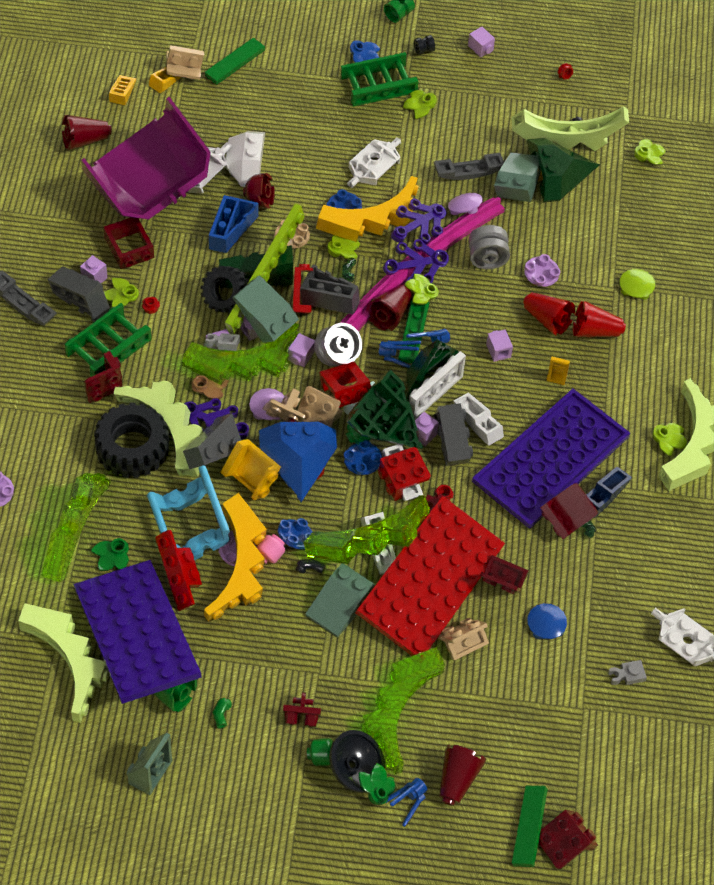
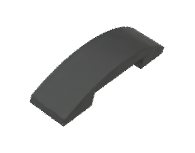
(470, 169)
(23, 302)

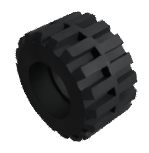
(212, 284)

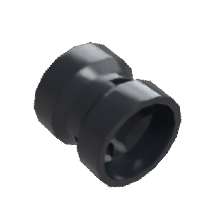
(424, 44)

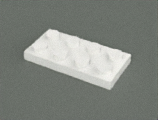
(437, 385)

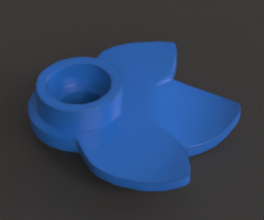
(363, 51)

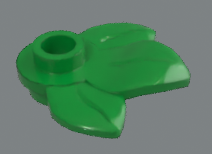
(110, 556)
(376, 784)

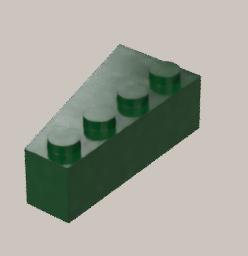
(280, 275)

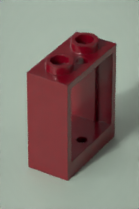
(123, 229)

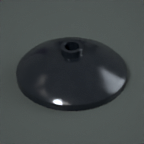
(357, 750)

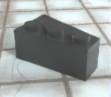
(453, 434)

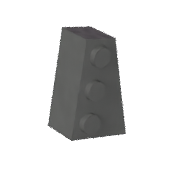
(81, 291)
(329, 292)
(214, 443)

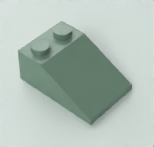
(518, 177)
(265, 309)
(339, 600)
(151, 764)

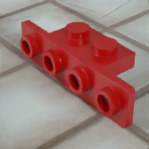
(180, 569)

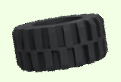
(131, 460)

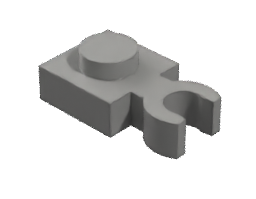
(223, 342)
(631, 672)

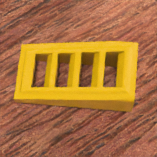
(161, 81)
(120, 98)
(558, 370)

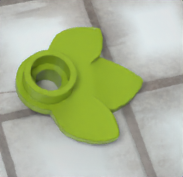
(420, 102)
(649, 152)
(342, 247)
(422, 288)
(122, 292)
(671, 437)

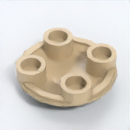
(301, 235)

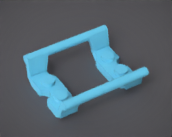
(179, 500)

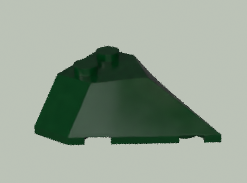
(559, 167)
(431, 356)
(385, 413)

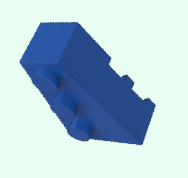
(231, 222)

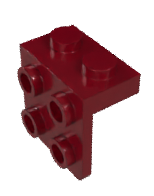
(106, 381)
(569, 510)
(504, 573)
(566, 838)

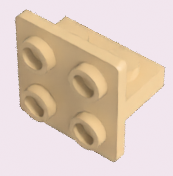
(184, 62)
(319, 407)
(285, 409)
(464, 637)

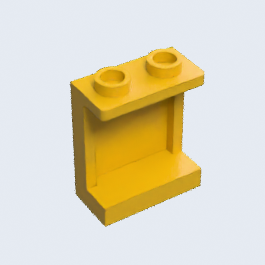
(251, 468)

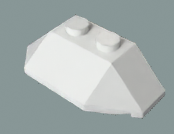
(245, 155)

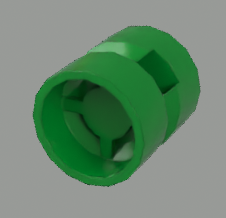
(398, 9)

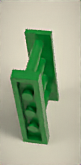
(379, 92)
(122, 351)

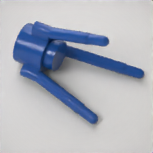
(442, 335)
(389, 349)
(413, 790)

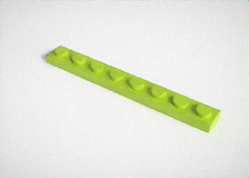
(269, 260)

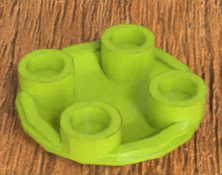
(637, 283)

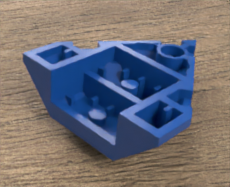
(300, 450)

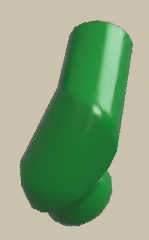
(218, 712)

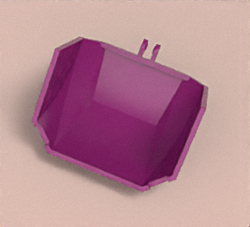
(151, 166)

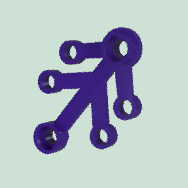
(433, 212)
(418, 260)
(197, 412)

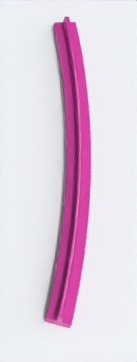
(451, 235)

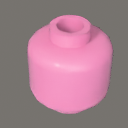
(271, 548)

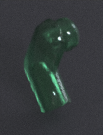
(346, 269)
(590, 529)

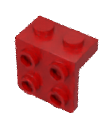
(402, 471)

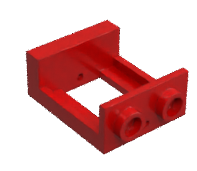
(297, 308)
(336, 377)

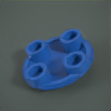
(345, 200)
(362, 458)
(294, 532)
(547, 621)

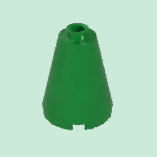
(177, 697)

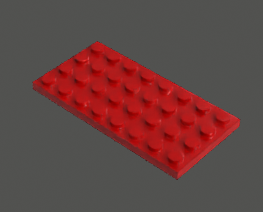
(430, 578)

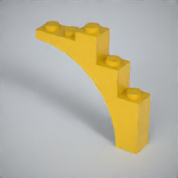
(353, 222)
(242, 584)

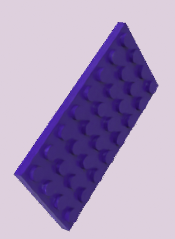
(550, 457)
(137, 631)

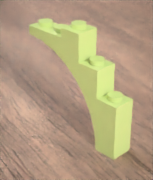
(570, 133)
(174, 414)
(693, 459)
(58, 631)

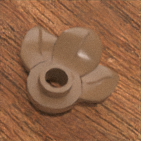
(210, 388)

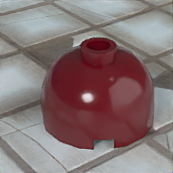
(259, 190)

